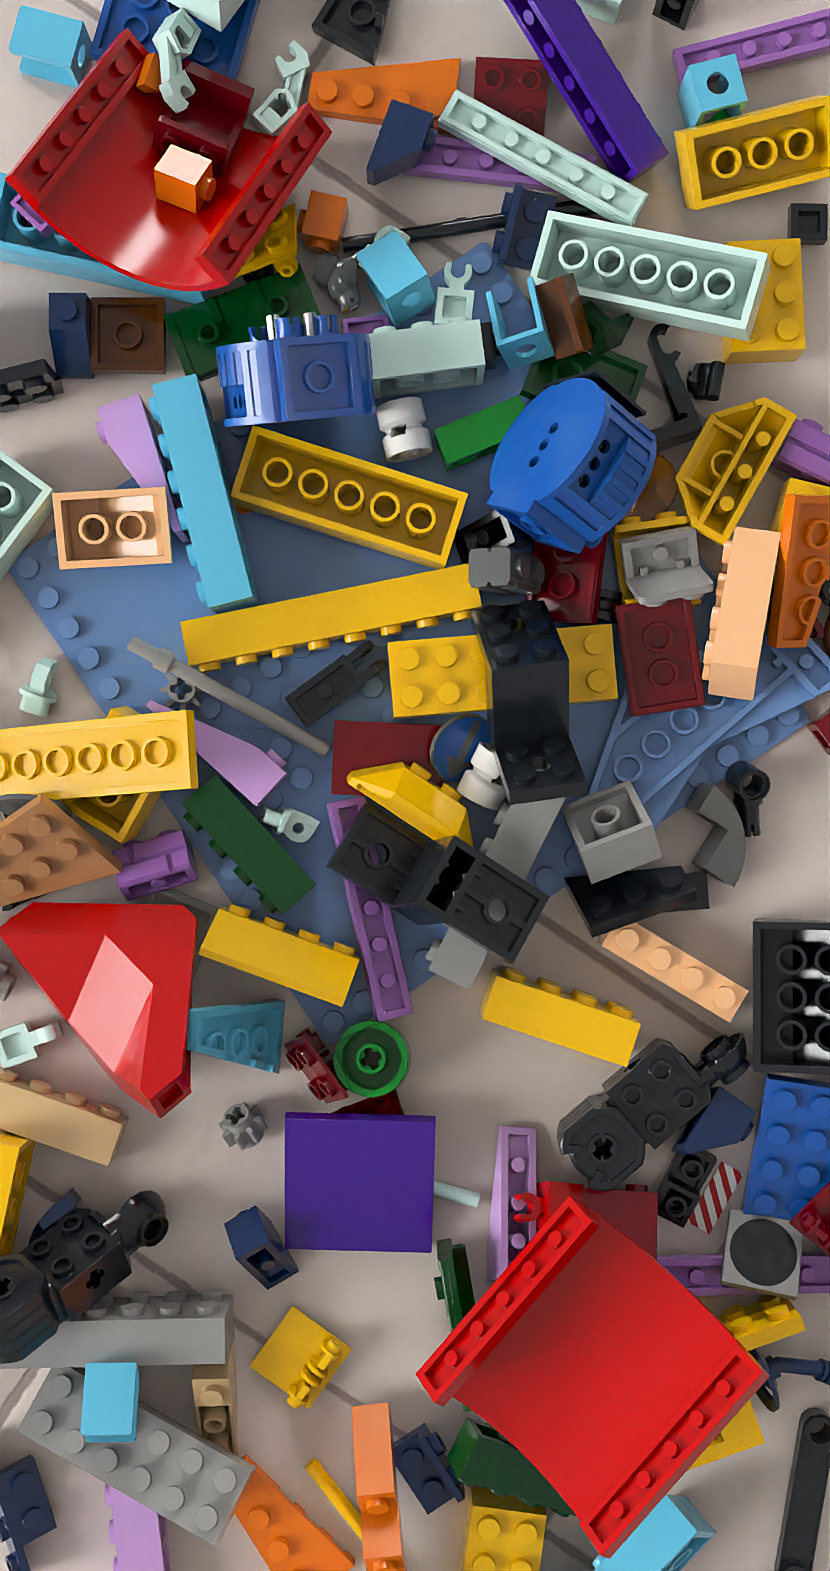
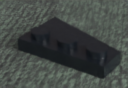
(353, 26)
(629, 897)

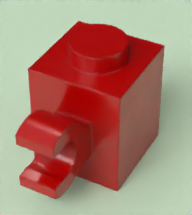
(547, 1200)

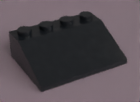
(791, 996)

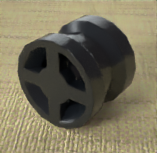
(606, 609)

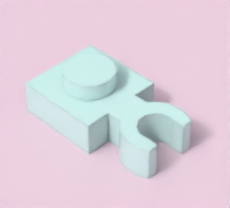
(454, 300)

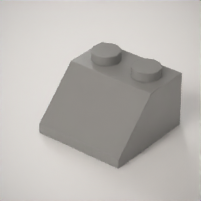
(611, 831)

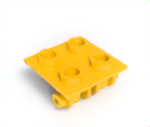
(276, 245)
(300, 1358)

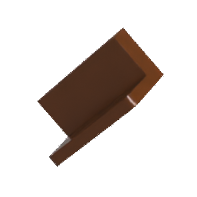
(564, 316)

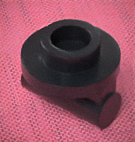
(706, 380)

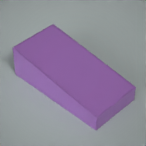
(31, 216)
(364, 325)

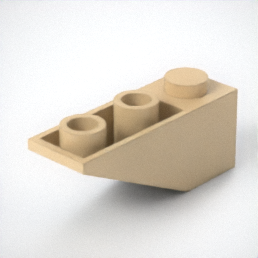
(216, 1402)

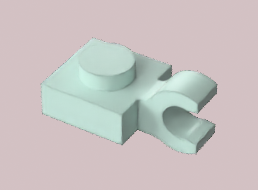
(21, 1042)

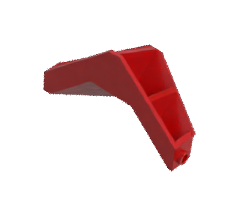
(120, 986)

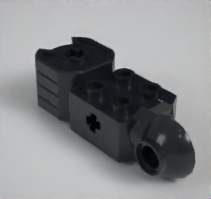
(645, 1106)
(71, 1270)

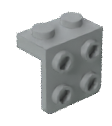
(664, 566)

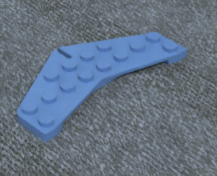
(665, 747)

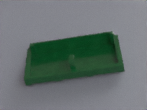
(227, 316)
(454, 1283)

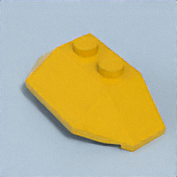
(729, 464)
(415, 799)

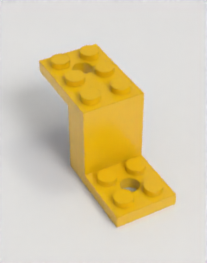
(753, 1327)

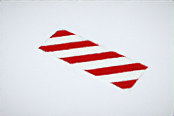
(715, 1197)

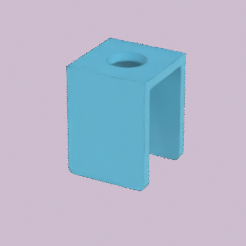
(51, 46)
(697, 99)
(396, 278)
(537, 336)
(110, 1402)

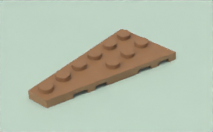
(48, 852)

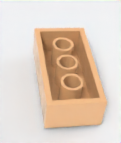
(740, 613)

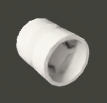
(399, 417)
(484, 781)

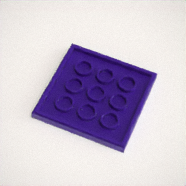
(359, 1182)

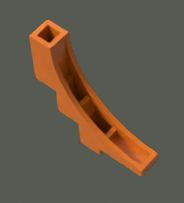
(377, 1488)

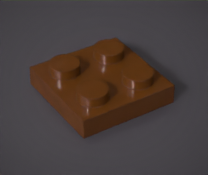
(128, 335)

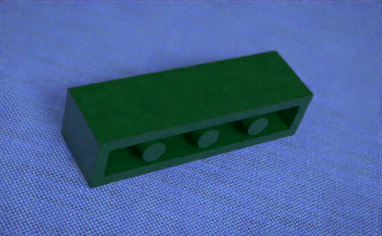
(248, 844)
(490, 1460)

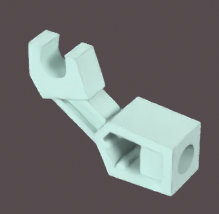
(175, 42)
(294, 77)

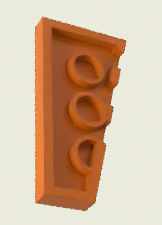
(367, 91)
(800, 569)
(284, 1532)

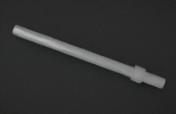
(164, 661)

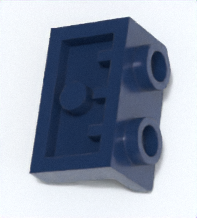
(523, 227)
(427, 1469)

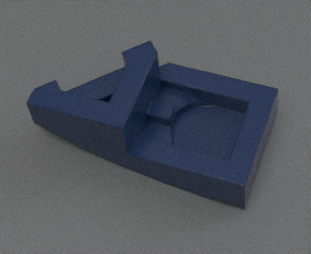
(59, 1209)

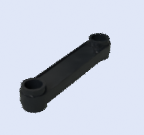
(805, 1494)

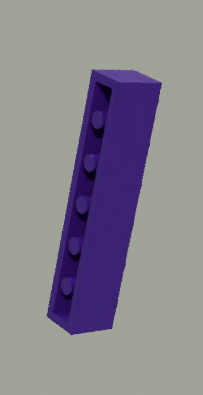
(590, 85)

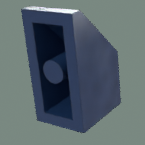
(401, 142)
(70, 334)
(717, 1125)
(260, 1247)

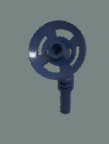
(775, 1366)

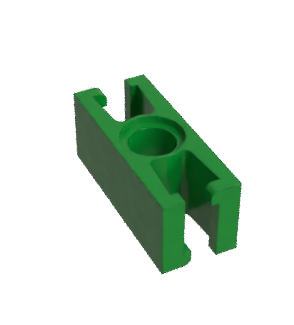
(476, 433)

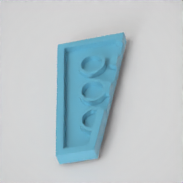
(239, 1033)

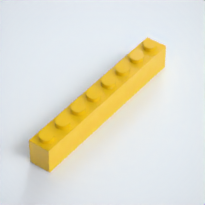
(329, 617)

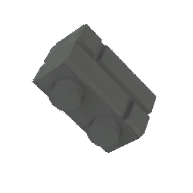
(505, 571)

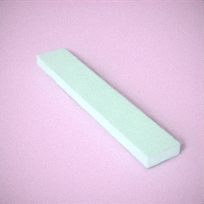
(542, 159)

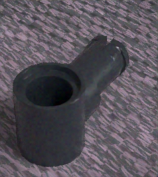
(750, 797)

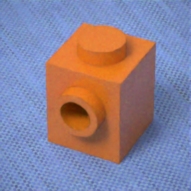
(184, 179)
(323, 222)

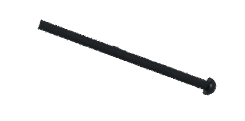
(457, 227)

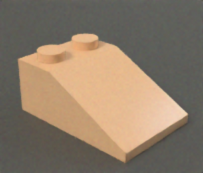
(112, 527)

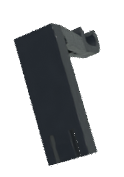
(685, 419)

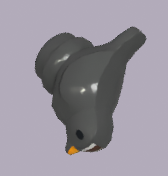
(340, 279)

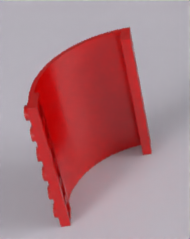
(97, 183)
(596, 1370)

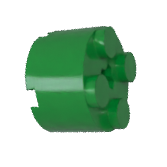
(352, 1051)

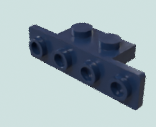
(23, 1510)

